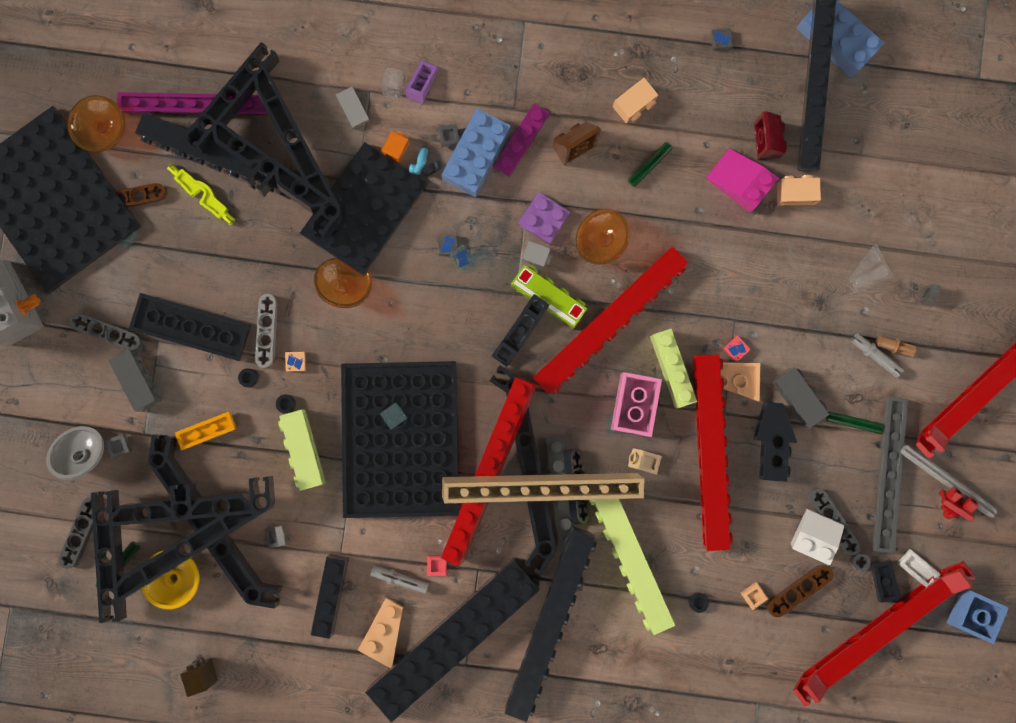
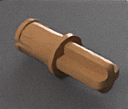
(896, 346)

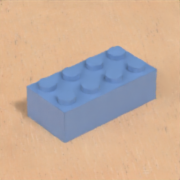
(852, 41)
(476, 152)

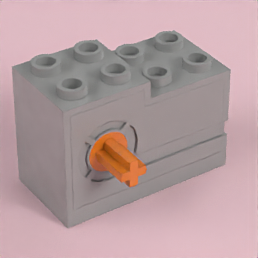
(17, 310)

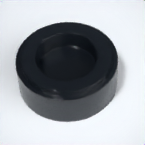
(432, 168)
(248, 378)
(285, 404)
(698, 602)

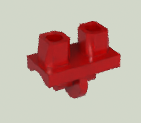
(955, 507)

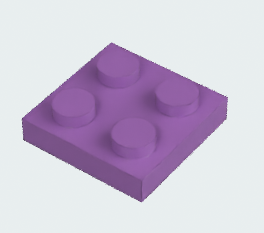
(544, 218)

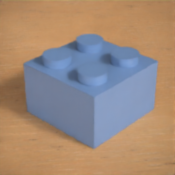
(977, 615)

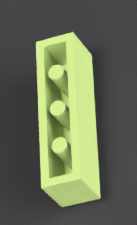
(673, 368)
(302, 450)

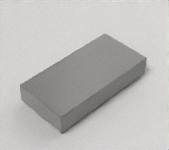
(352, 107)

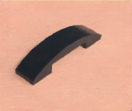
(520, 330)

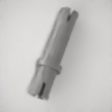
(869, 349)
(377, 573)

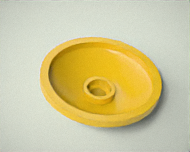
(172, 594)

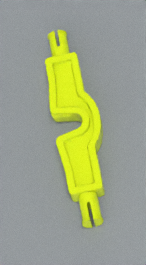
(195, 187)

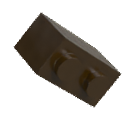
(199, 676)

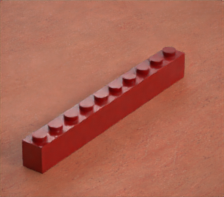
(610, 320)
(711, 452)
(490, 465)

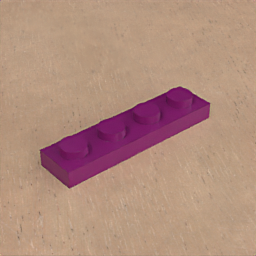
(521, 140)

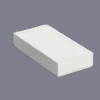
(918, 568)

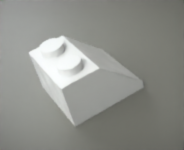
(817, 537)

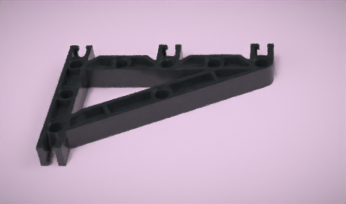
(317, 195)
(107, 536)

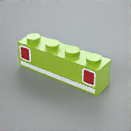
(561, 304)

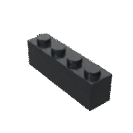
(329, 596)

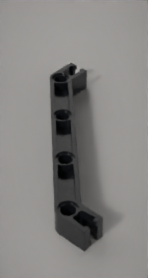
(530, 466)
(232, 562)

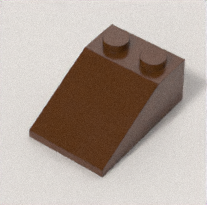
(576, 142)

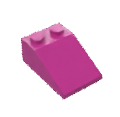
(742, 179)

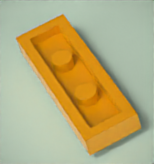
(205, 430)

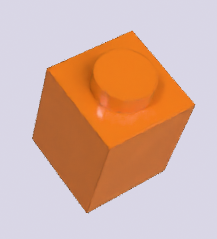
(396, 146)

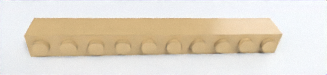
(542, 487)

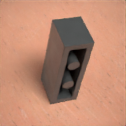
(135, 380)
(800, 397)

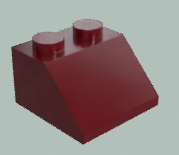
(769, 136)

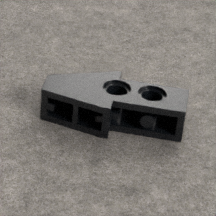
(774, 423)

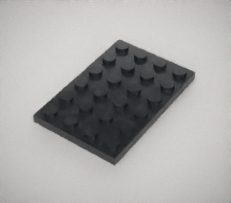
(374, 201)

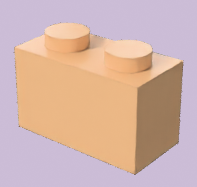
(635, 100)
(798, 190)

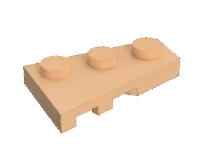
(742, 379)
(383, 634)

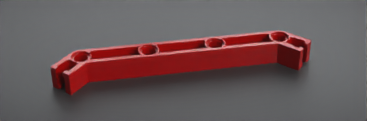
(968, 404)
(881, 631)

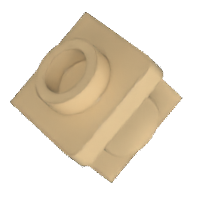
(644, 461)

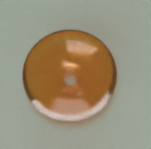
(89, 116)
(595, 231)
(336, 275)

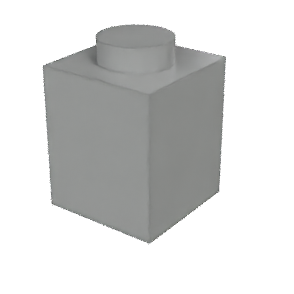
(536, 255)

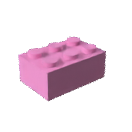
(636, 404)

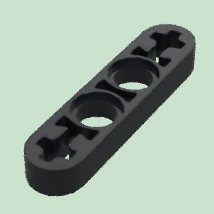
(569, 462)

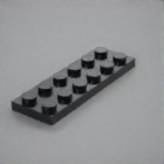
(189, 327)

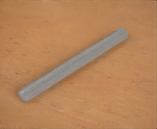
(946, 479)

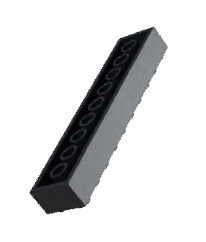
(452, 640)

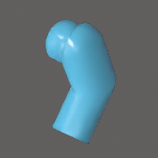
(421, 162)

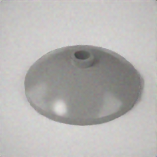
(75, 453)

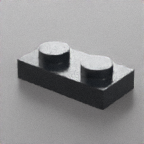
(885, 581)

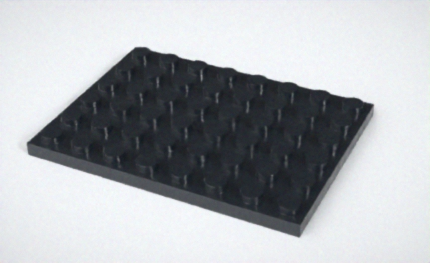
(57, 202)
(401, 467)

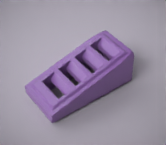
(416, 92)

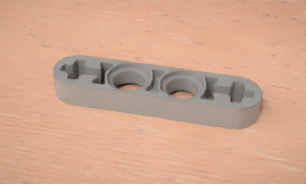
(270, 331)

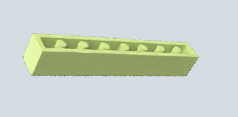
(633, 565)

